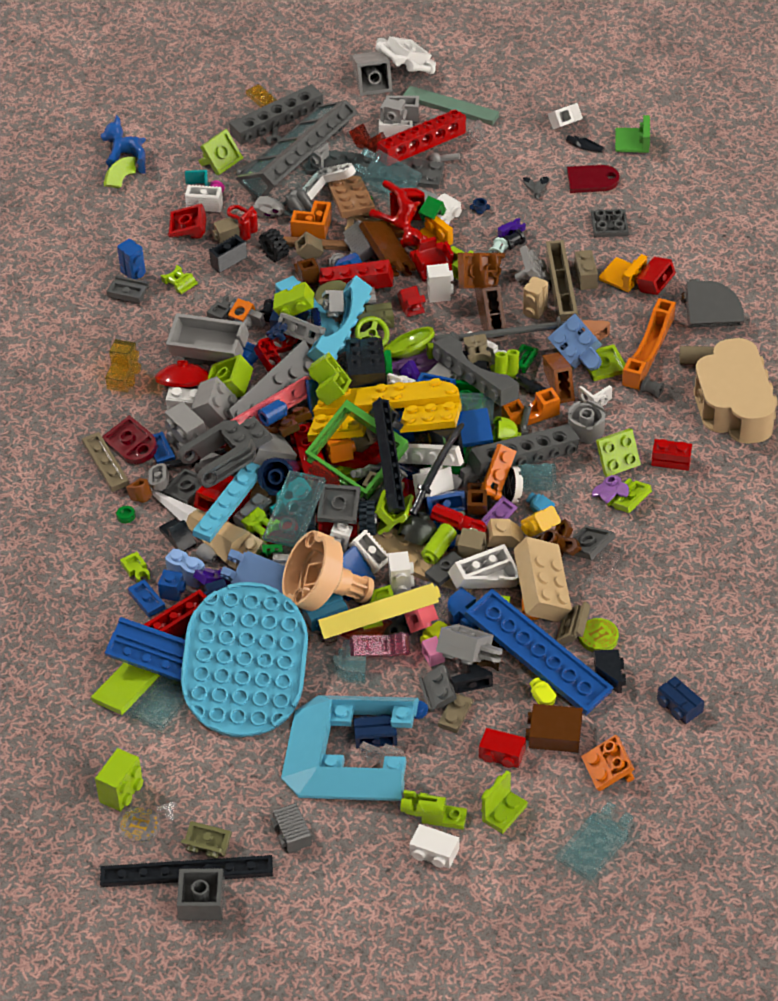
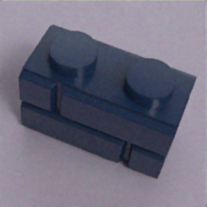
(680, 700)
(375, 731)

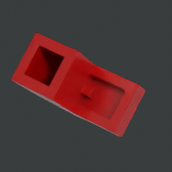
(411, 301)

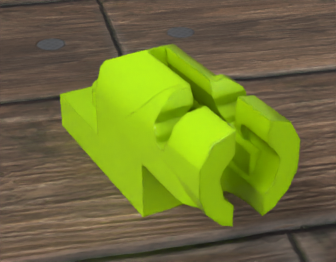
(433, 810)

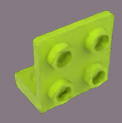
(500, 805)

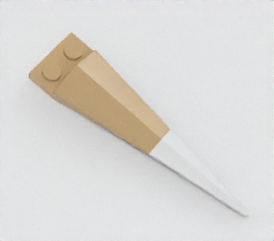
(227, 538)

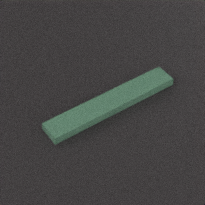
(447, 104)

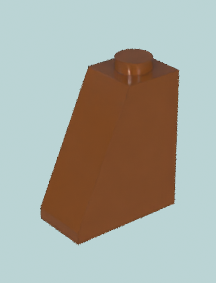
(559, 376)

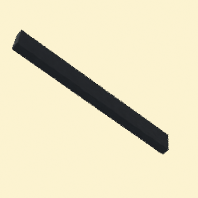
(169, 871)

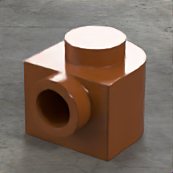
(139, 490)

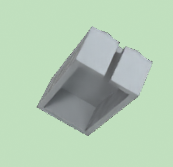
(206, 338)

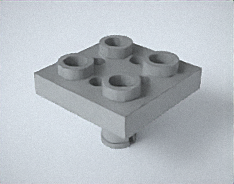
(533, 267)

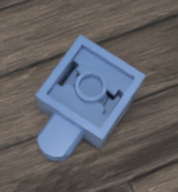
(577, 344)

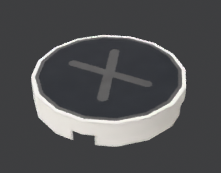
(513, 485)

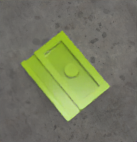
(637, 492)

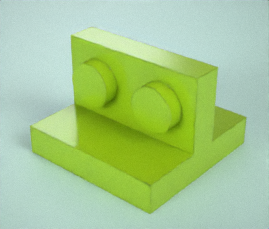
(220, 152)

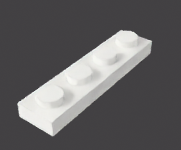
(428, 453)

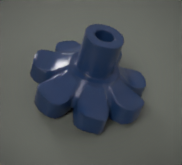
(277, 331)

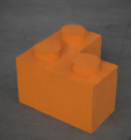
(314, 222)

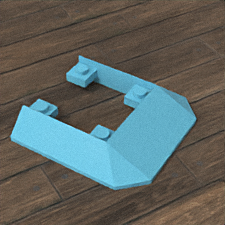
(323, 776)

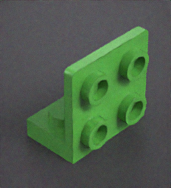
(634, 138)

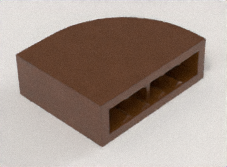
(491, 310)

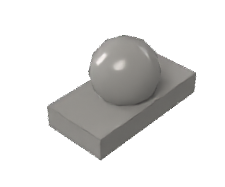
(254, 317)

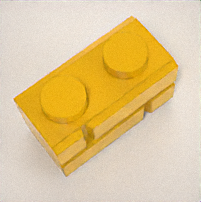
(540, 521)

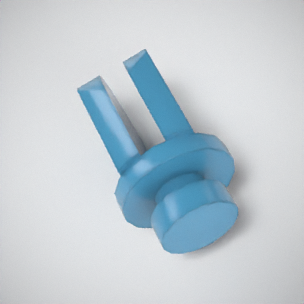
(538, 502)

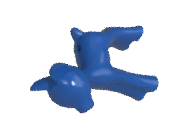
(131, 144)

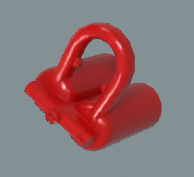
(247, 222)

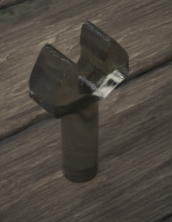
(318, 638)

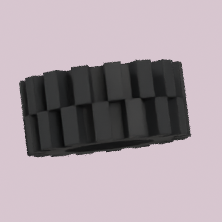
(273, 245)

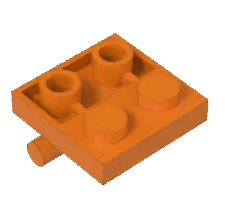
(608, 763)

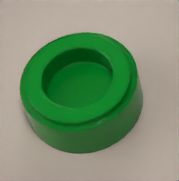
(125, 514)

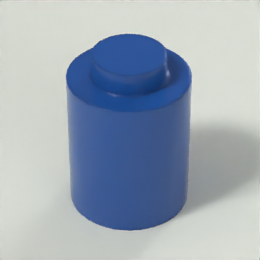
(272, 412)

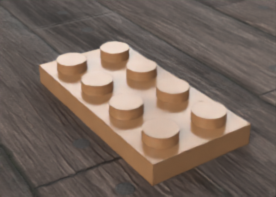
(351, 196)

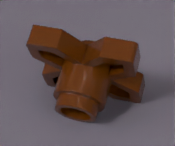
(561, 536)

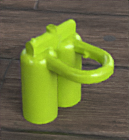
(506, 363)

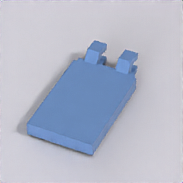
(253, 569)

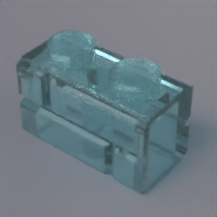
(538, 477)

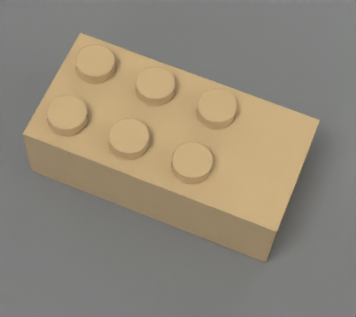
(542, 579)

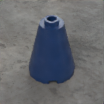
(274, 473)

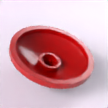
(181, 375)

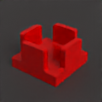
(431, 254)

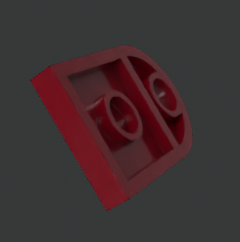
(592, 178)
(130, 439)

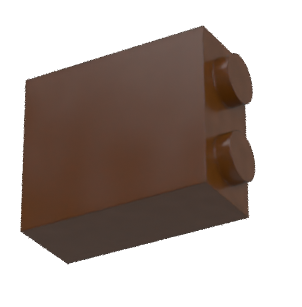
(554, 728)

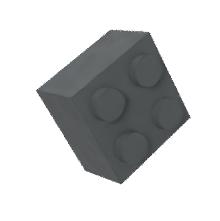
(200, 894)

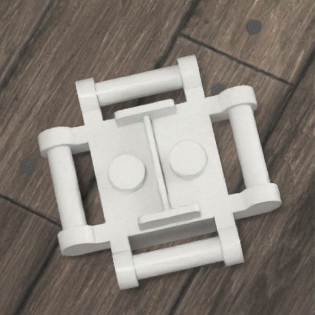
(406, 52)

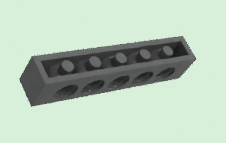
(275, 114)
(529, 447)

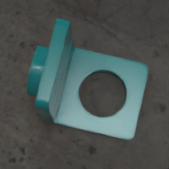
(197, 177)

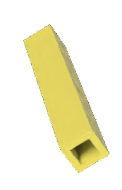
(379, 610)

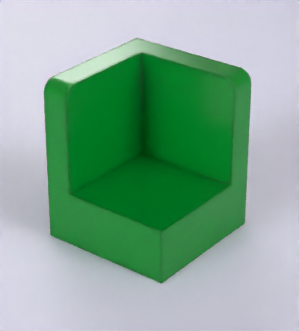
(431, 208)

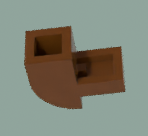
(307, 271)
(476, 500)

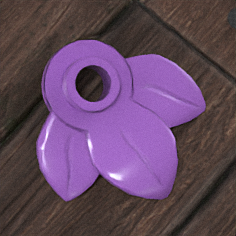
(610, 487)

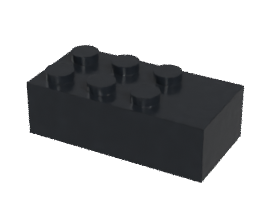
(365, 362)

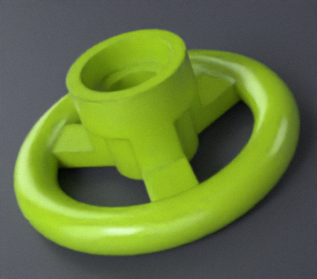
(375, 320)

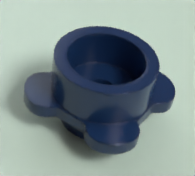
(480, 205)

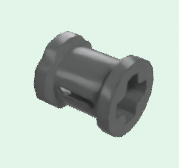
(652, 387)

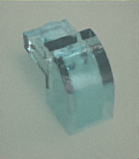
(350, 668)

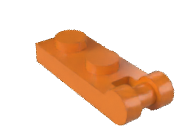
(498, 471)

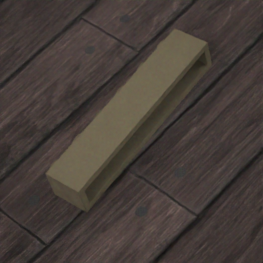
(560, 279)

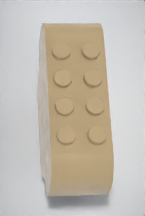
(735, 392)

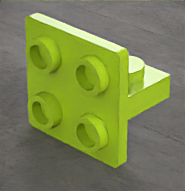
(388, 519)

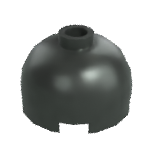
(418, 528)

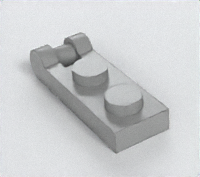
(301, 329)

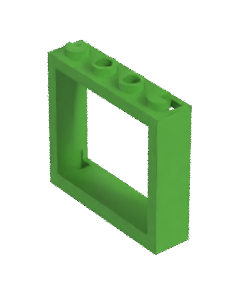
(368, 421)

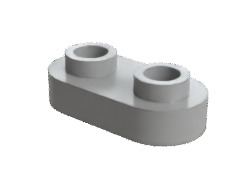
(158, 477)

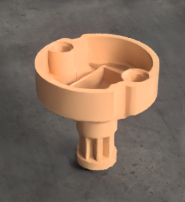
(317, 572)

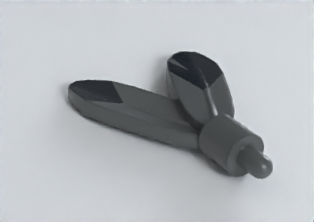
(537, 187)

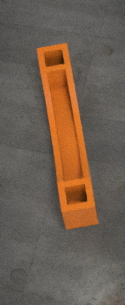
(657, 329)

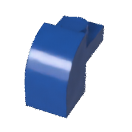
(457, 605)

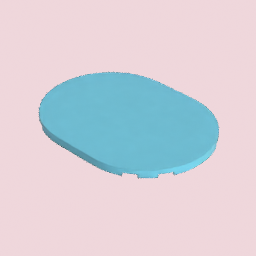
(244, 659)

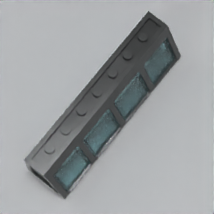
(295, 147)

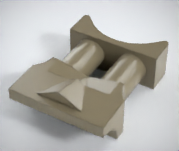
(474, 344)

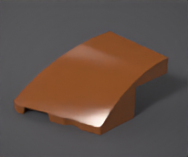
(478, 269)

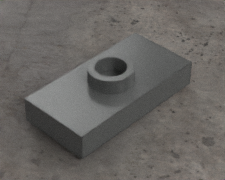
(439, 572)

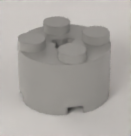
(587, 420)

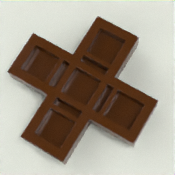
(290, 423)

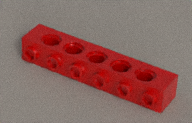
(424, 136)

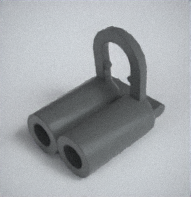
(298, 200)

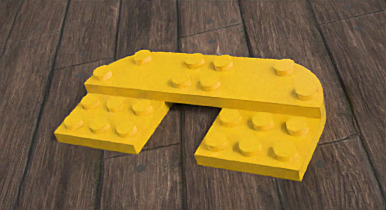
(426, 404)

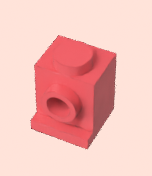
(421, 618)

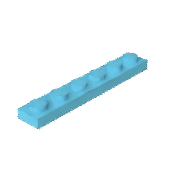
(227, 503)

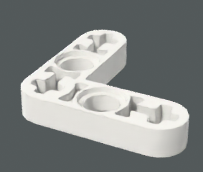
(326, 175)

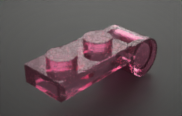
(380, 645)

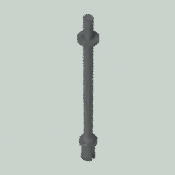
(506, 331)

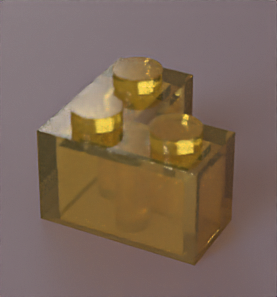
(123, 366)

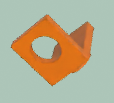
(241, 304)

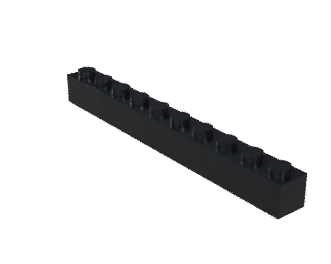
(388, 456)

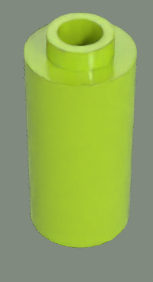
(438, 544)

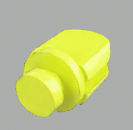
(432, 631)
(542, 692)

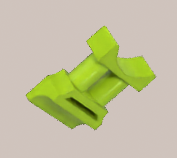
(184, 281)
(255, 520)

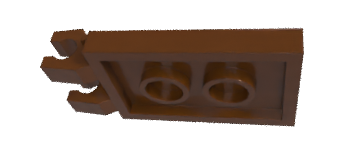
(387, 246)

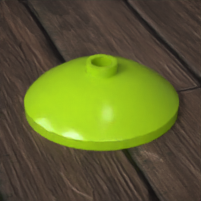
(410, 343)

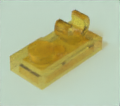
(260, 95)

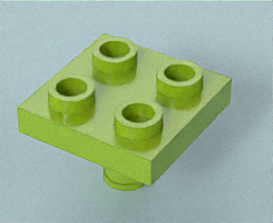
(618, 452)

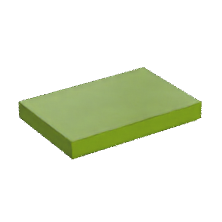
(124, 688)

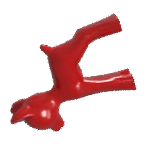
(403, 218)

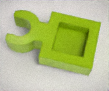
(135, 565)

